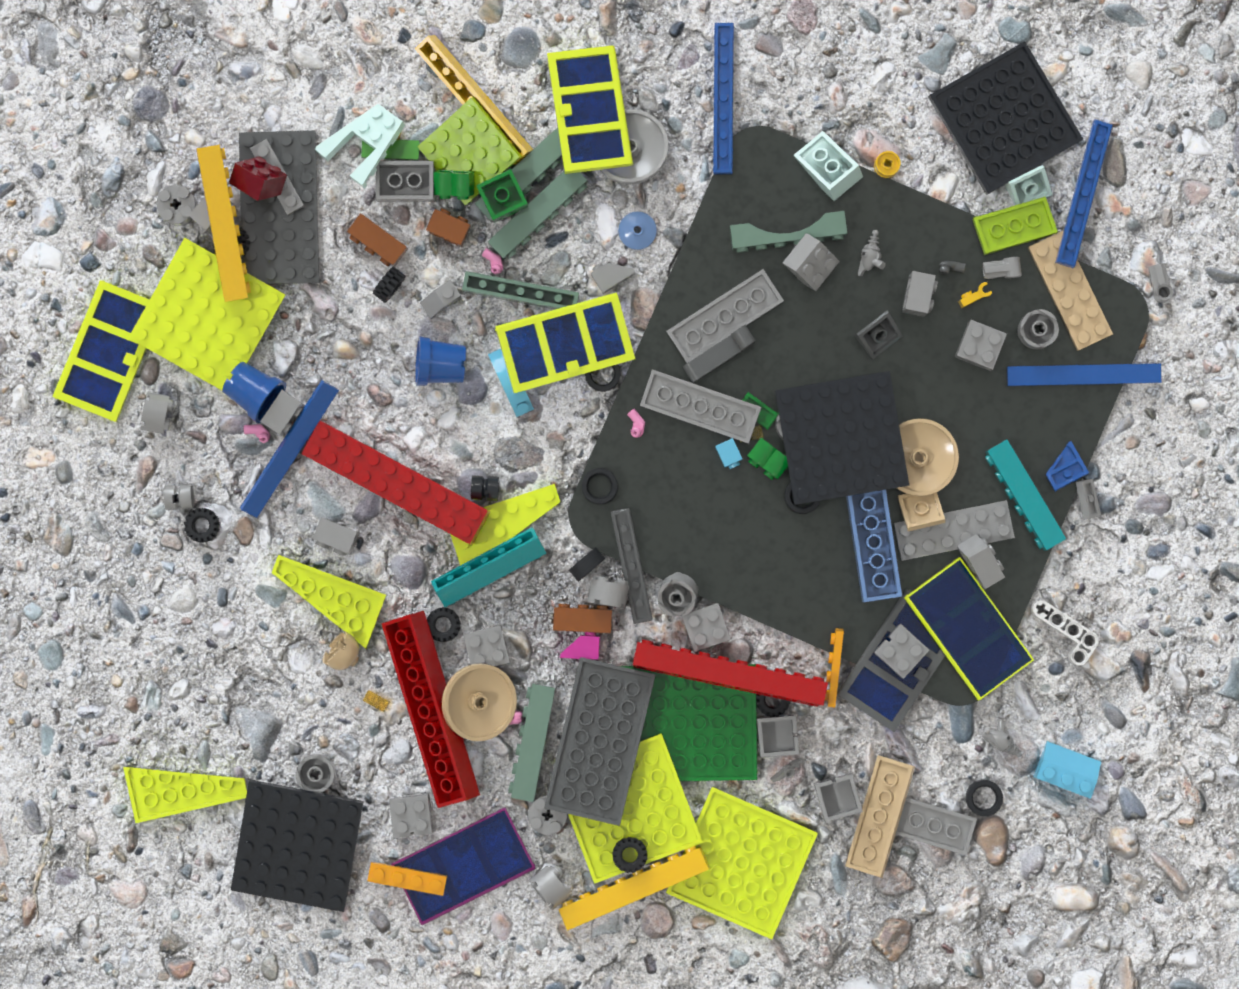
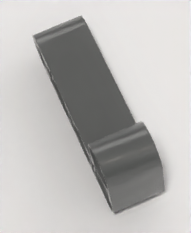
(719, 354)

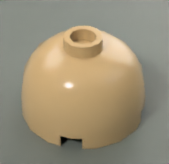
(343, 652)

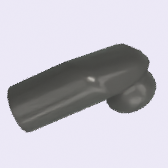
(946, 266)

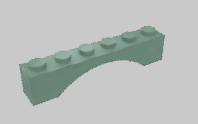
(748, 236)

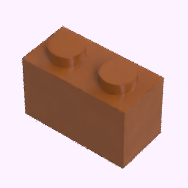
(448, 227)

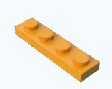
(833, 675)
(407, 878)

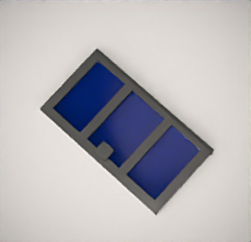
(876, 687)

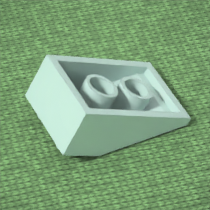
(829, 165)

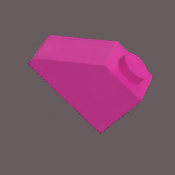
(584, 646)

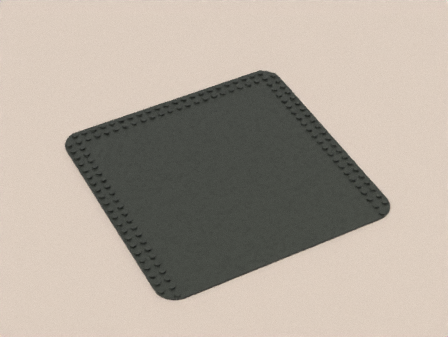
(733, 523)

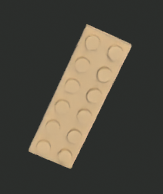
(1070, 294)
(880, 816)

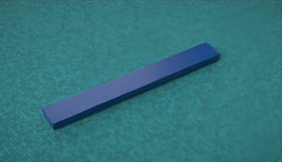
(723, 98)
(1083, 193)
(1083, 374)
(289, 449)

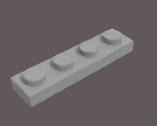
(289, 198)

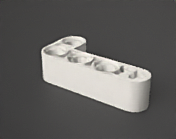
(1063, 627)

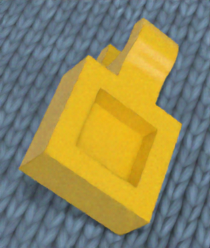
(969, 297)

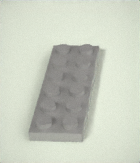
(725, 315)
(700, 406)
(987, 521)

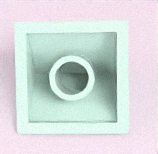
(1029, 186)

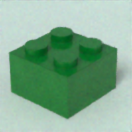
(502, 195)

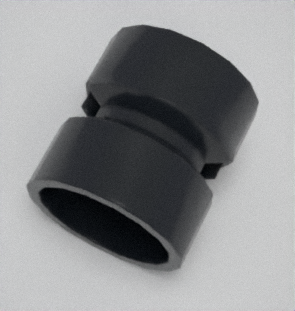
(485, 488)

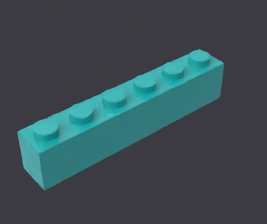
(1025, 494)
(488, 567)

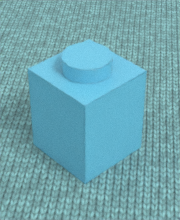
(729, 454)

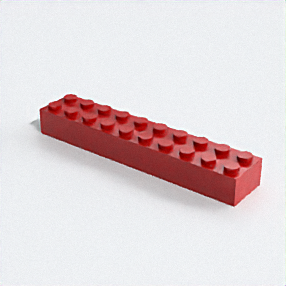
(395, 482)
(729, 674)
(423, 690)

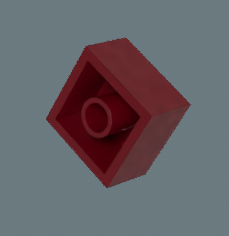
(258, 178)

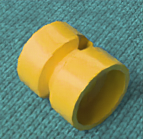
(887, 164)

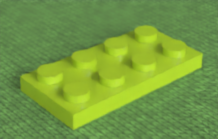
(1015, 225)

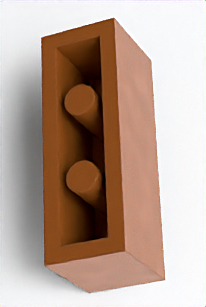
(376, 241)
(582, 619)

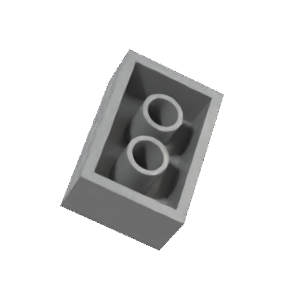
(405, 181)

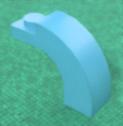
(519, 401)

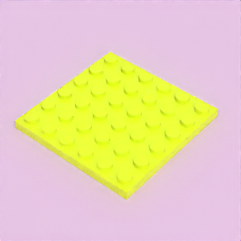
(195, 325)
(653, 813)
(751, 863)

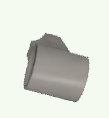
(1006, 268)
(1160, 281)

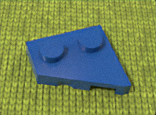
(1066, 468)

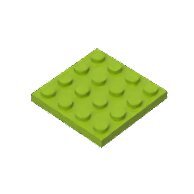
(470, 143)

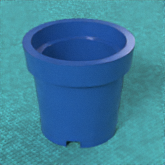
(439, 362)
(253, 390)

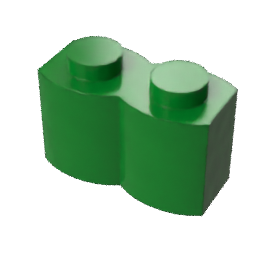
(453, 183)
(768, 458)

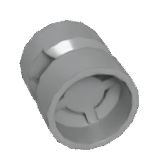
(185, 494)

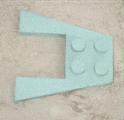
(375, 128)

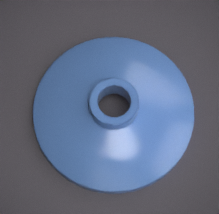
(637, 240)

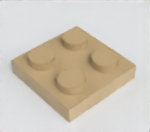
(921, 511)

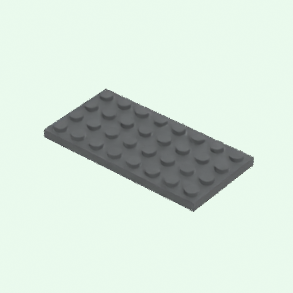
(283, 245)
(600, 741)

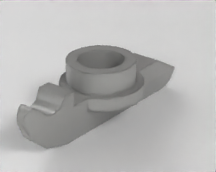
(787, 770)

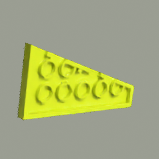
(507, 520)
(340, 600)
(170, 792)

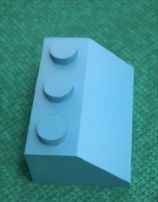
(1068, 769)

